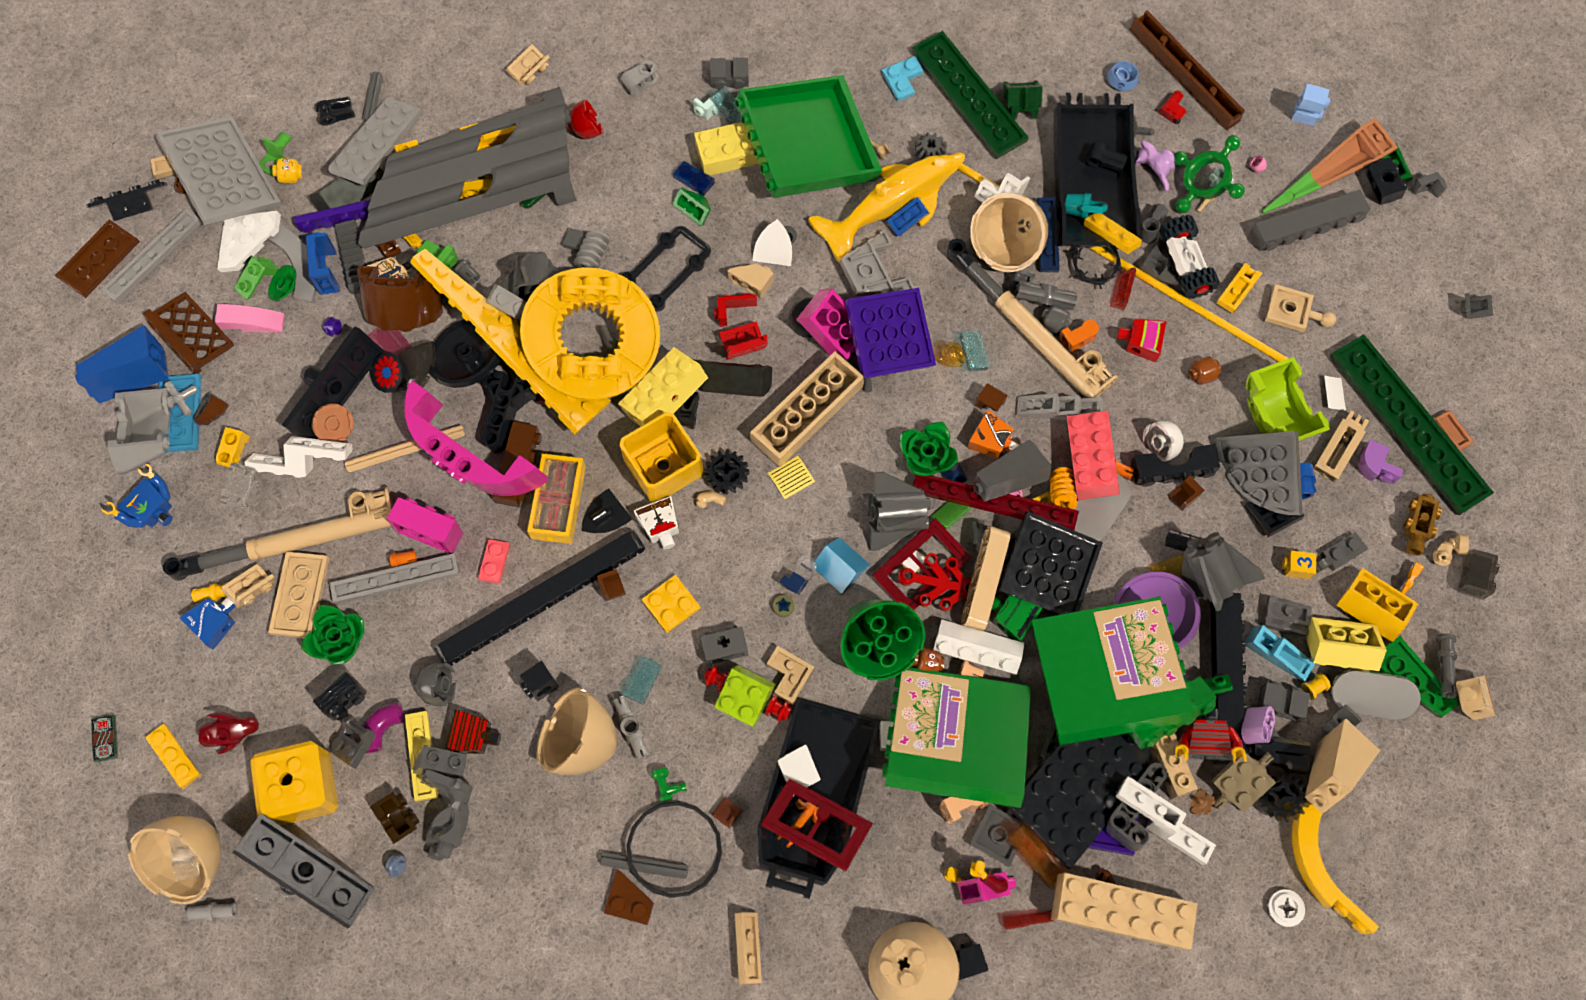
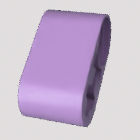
(1258, 725)

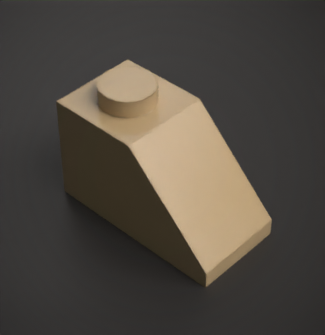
(752, 278)

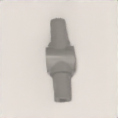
(635, 738)

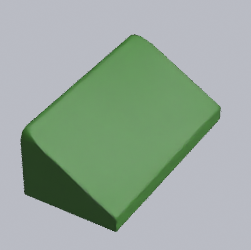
(950, 514)

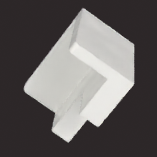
(1009, 185)

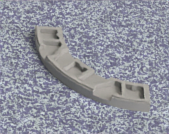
(297, 252)

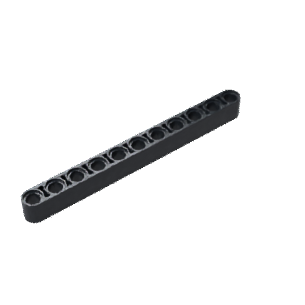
(538, 598)

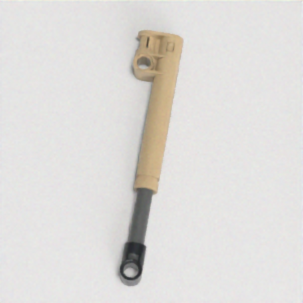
(1086, 378)
(362, 519)

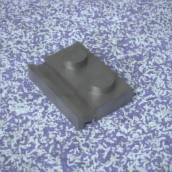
(1287, 616)

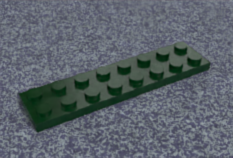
(970, 94)

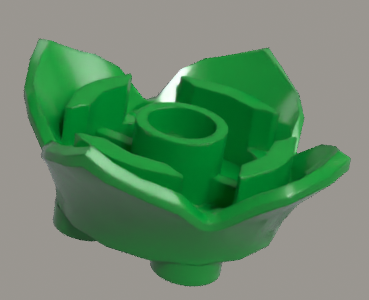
(933, 438)
(327, 623)

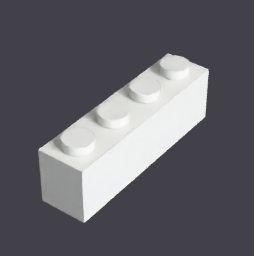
(979, 647)

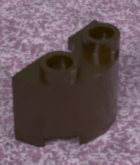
(395, 816)

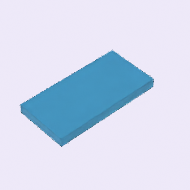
(182, 428)

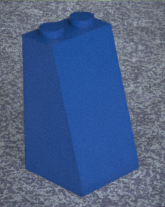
(124, 366)

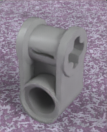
(638, 79)

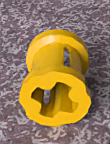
(1316, 685)

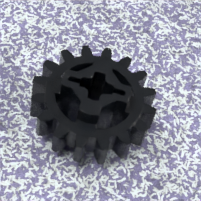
(718, 471)
(1285, 806)

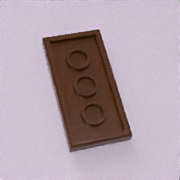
(97, 258)

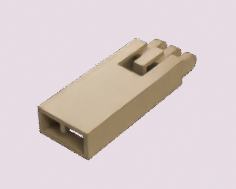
(1335, 455)

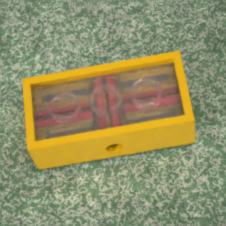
(557, 500)

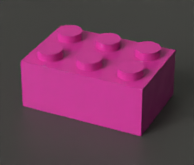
(829, 323)
(425, 525)

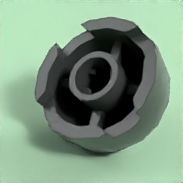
(436, 685)

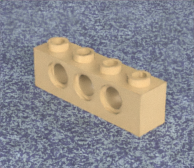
(1179, 778)

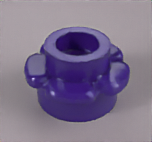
(332, 326)

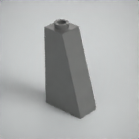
(1013, 472)

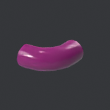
(381, 721)

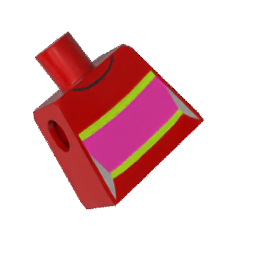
(1144, 338)

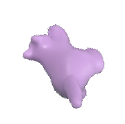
(1160, 162)

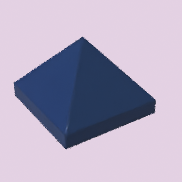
(955, 474)

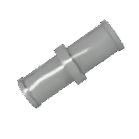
(212, 911)

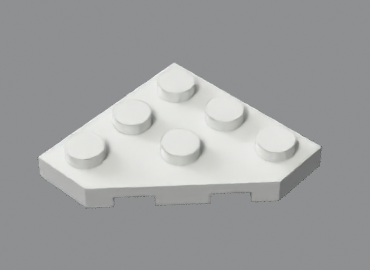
(245, 237)

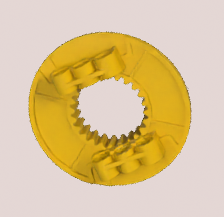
(590, 375)

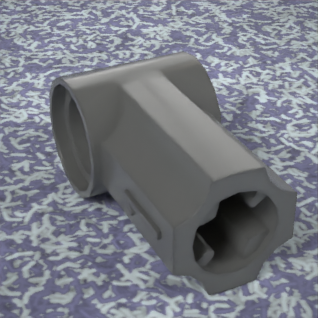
(1153, 223)

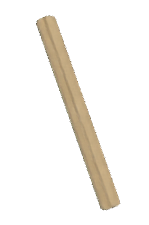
(396, 451)

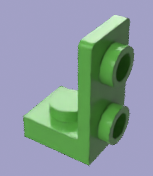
(253, 274)

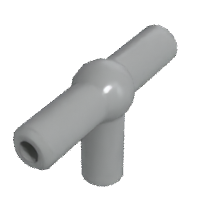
(180, 397)

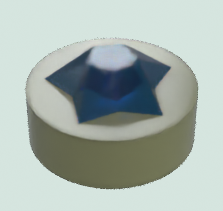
(783, 606)

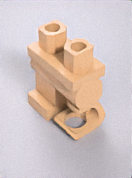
(951, 807)

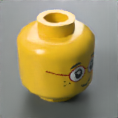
(287, 171)

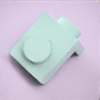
(705, 109)

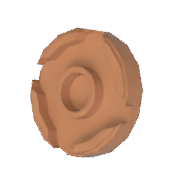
(332, 423)

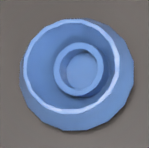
(1123, 76)

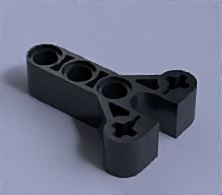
(518, 396)

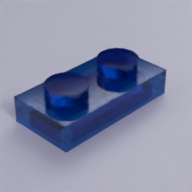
(693, 178)

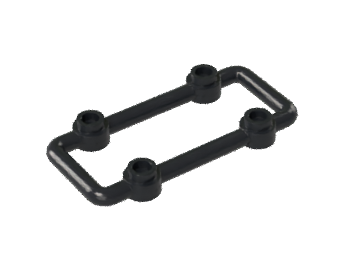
(667, 240)

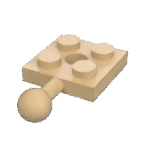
(1302, 311)

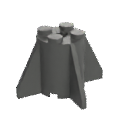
(528, 273)
(895, 510)
(1217, 569)

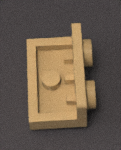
(527, 65)
(248, 585)

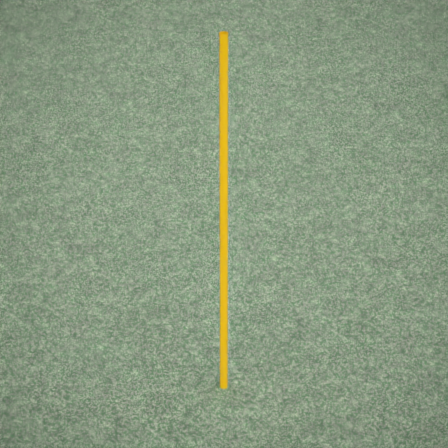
(1165, 289)

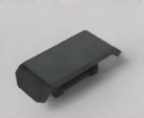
(344, 192)
(736, 379)

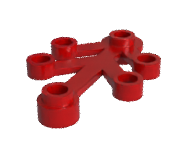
(941, 583)

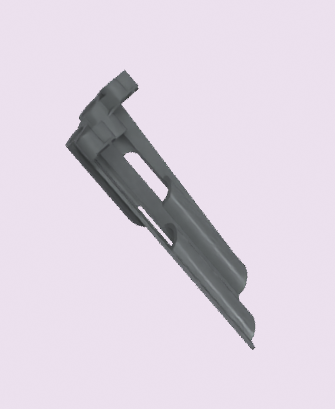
(426, 181)

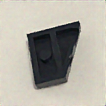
(1269, 520)

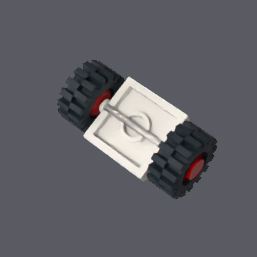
(1188, 258)

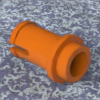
(1124, 470)
(403, 558)

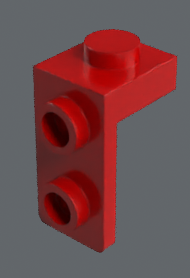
(730, 301)

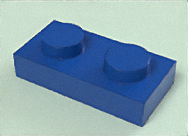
(908, 216)

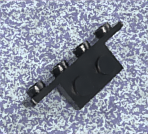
(128, 203)

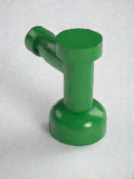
(666, 791)

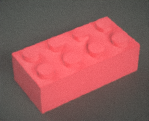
(1093, 455)

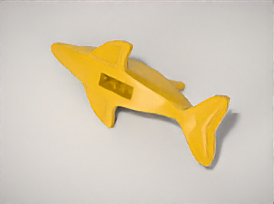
(899, 188)

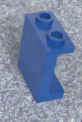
(318, 248)

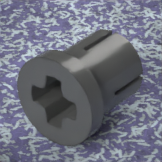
(465, 270)

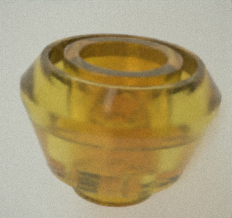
(952, 355)

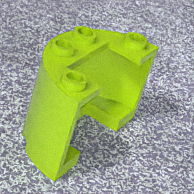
(1280, 404)

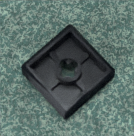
(340, 697)

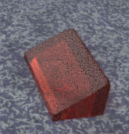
(1123, 289)

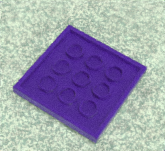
(890, 333)

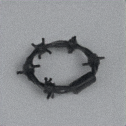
(1101, 281)

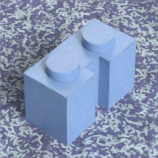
(1311, 104)

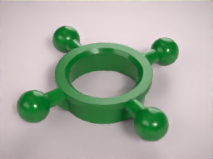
(1193, 166)

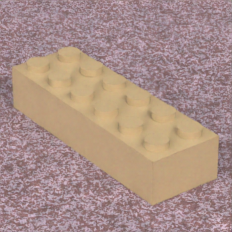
(807, 409)
(1124, 911)

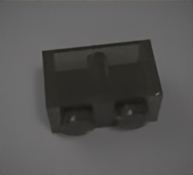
(1479, 574)

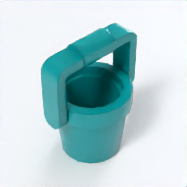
(1081, 205)

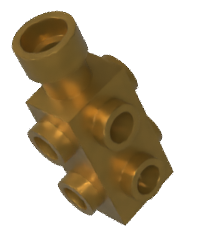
(1423, 522)

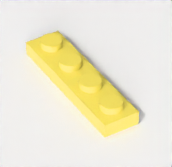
(419, 735)

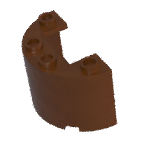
(398, 301)

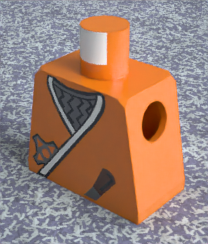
(992, 436)

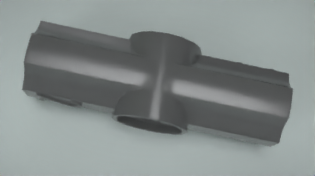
(1045, 295)

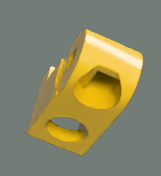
(231, 447)

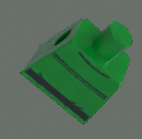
(1014, 616)

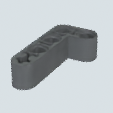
(1127, 817)

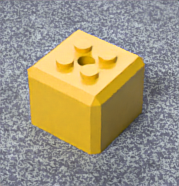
(660, 442)
(309, 793)

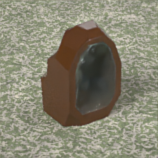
(209, 410)

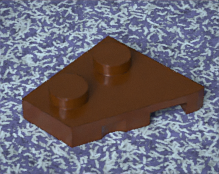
(628, 901)

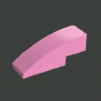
(248, 318)

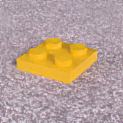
(671, 604)

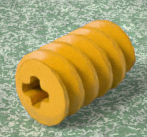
(1063, 488)

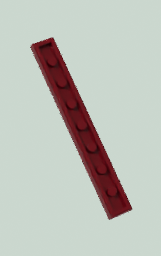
(1005, 505)

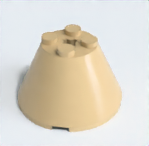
(931, 958)

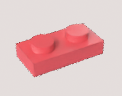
(494, 561)

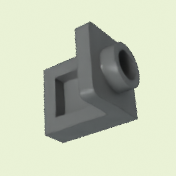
(1432, 181)
(1477, 306)
(1343, 713)

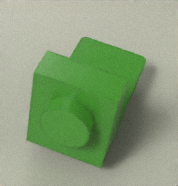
(446, 256)

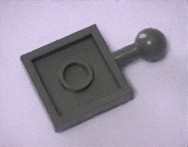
(993, 834)

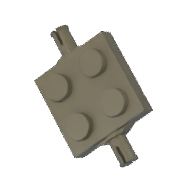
(1243, 782)

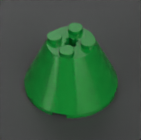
(881, 638)

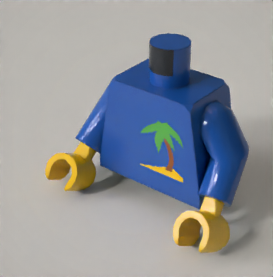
(145, 503)

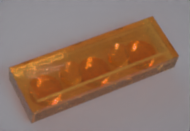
(1036, 855)

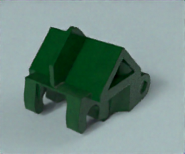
(1023, 97)

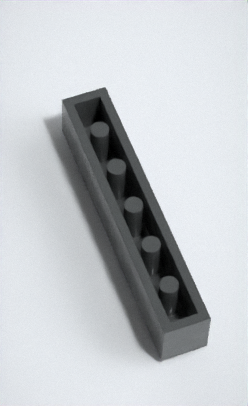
(1310, 220)

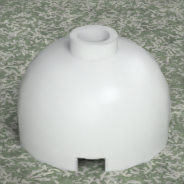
(1163, 439)

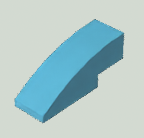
(1279, 652)

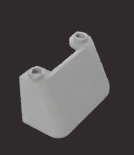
(141, 428)

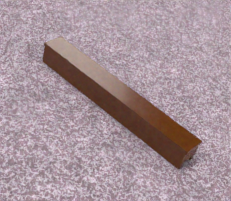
(1187, 70)

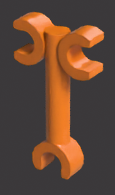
(810, 811)

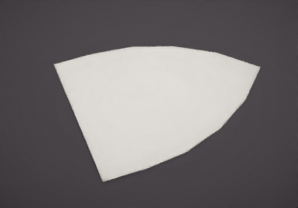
(774, 245)

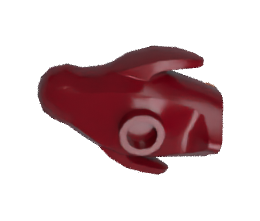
(226, 730)

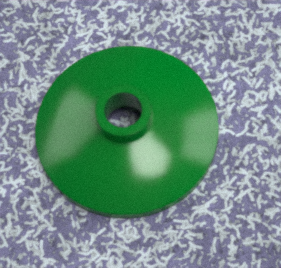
(282, 283)

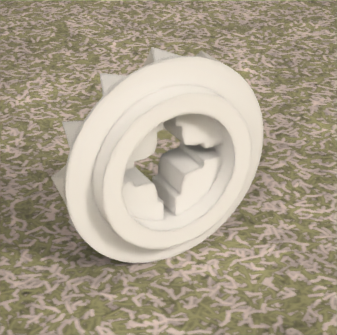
(1294, 901)

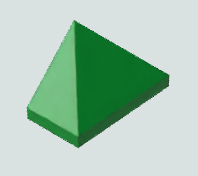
(692, 205)

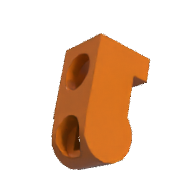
(1079, 337)

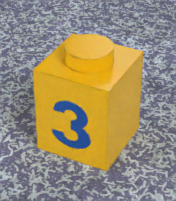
(1299, 564)

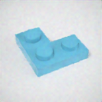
(898, 77)

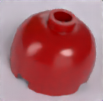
(584, 120)

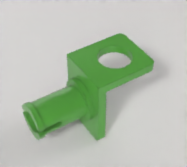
(274, 150)

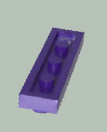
(332, 216)

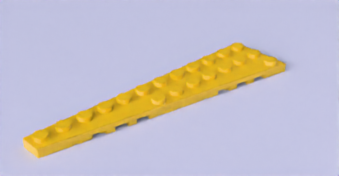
(504, 338)

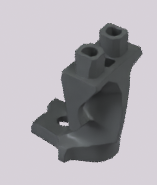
(450, 824)

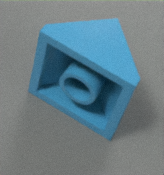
(840, 565)

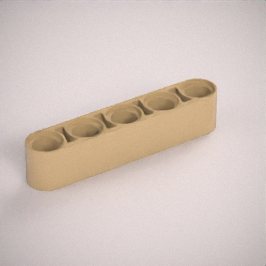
(985, 578)

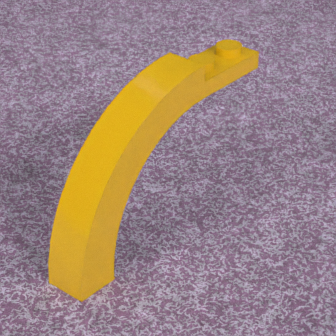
(1315, 875)

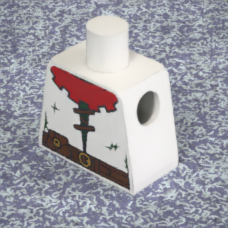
(659, 522)

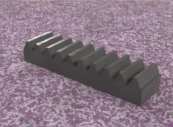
(351, 251)

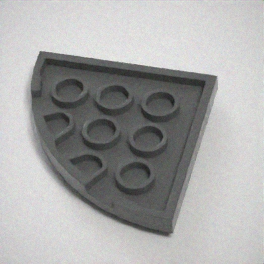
(1265, 469)

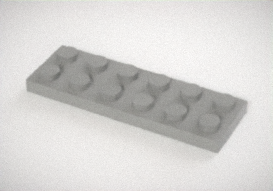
(375, 141)

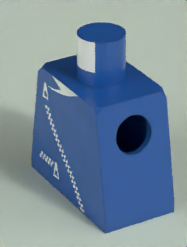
(210, 621)

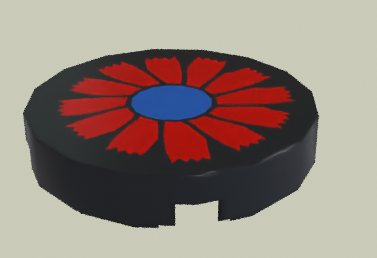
(388, 372)

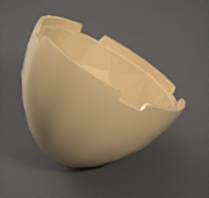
(998, 231)
(577, 735)
(153, 863)

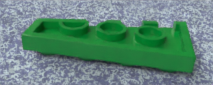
(1404, 662)

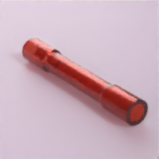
(1023, 920)

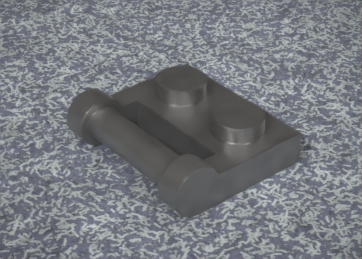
(347, 748)

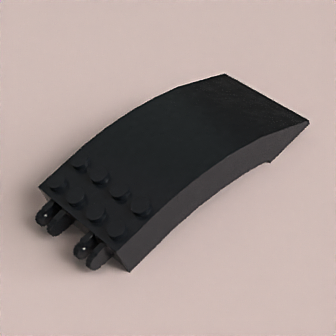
(1074, 133)

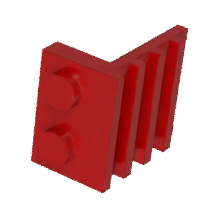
(742, 340)

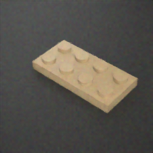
(298, 594)

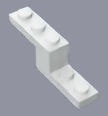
(299, 456)
(1165, 820)

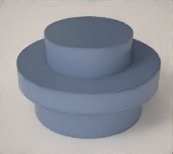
(396, 865)

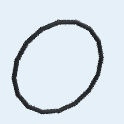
(630, 856)

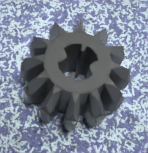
(930, 146)

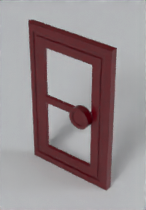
(935, 528)
(825, 808)

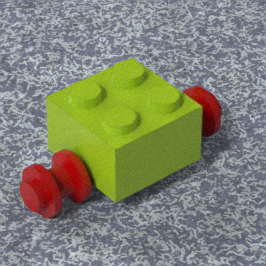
(745, 695)

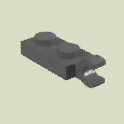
(1341, 553)

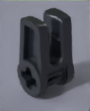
(335, 110)
(688, 417)

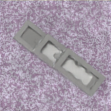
(1055, 407)

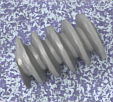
(591, 249)

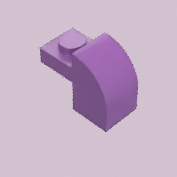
(1372, 463)

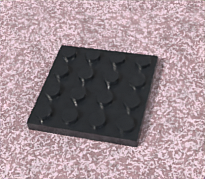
(1050, 565)

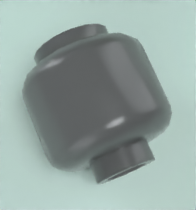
(1055, 319)

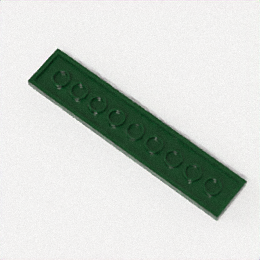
(1412, 425)

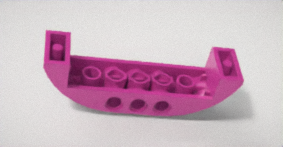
(458, 461)

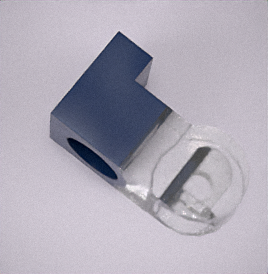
(802, 574)

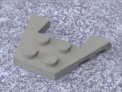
(866, 270)

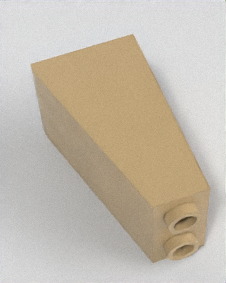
(1338, 765)

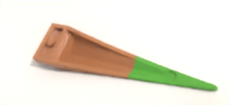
(1363, 147)

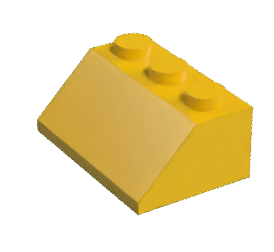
(1377, 604)

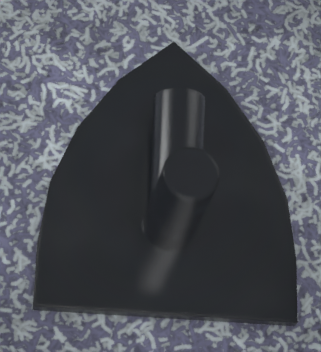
(605, 514)

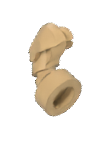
(1442, 555)

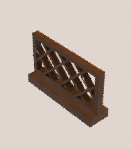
(178, 345)

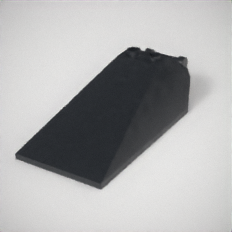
(841, 752)

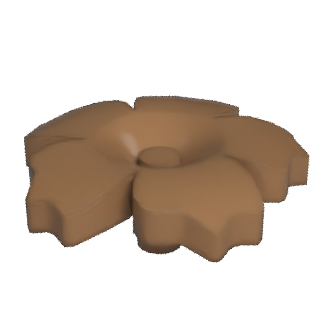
(1202, 803)

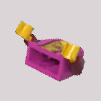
(984, 887)

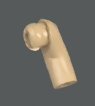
(710, 496)

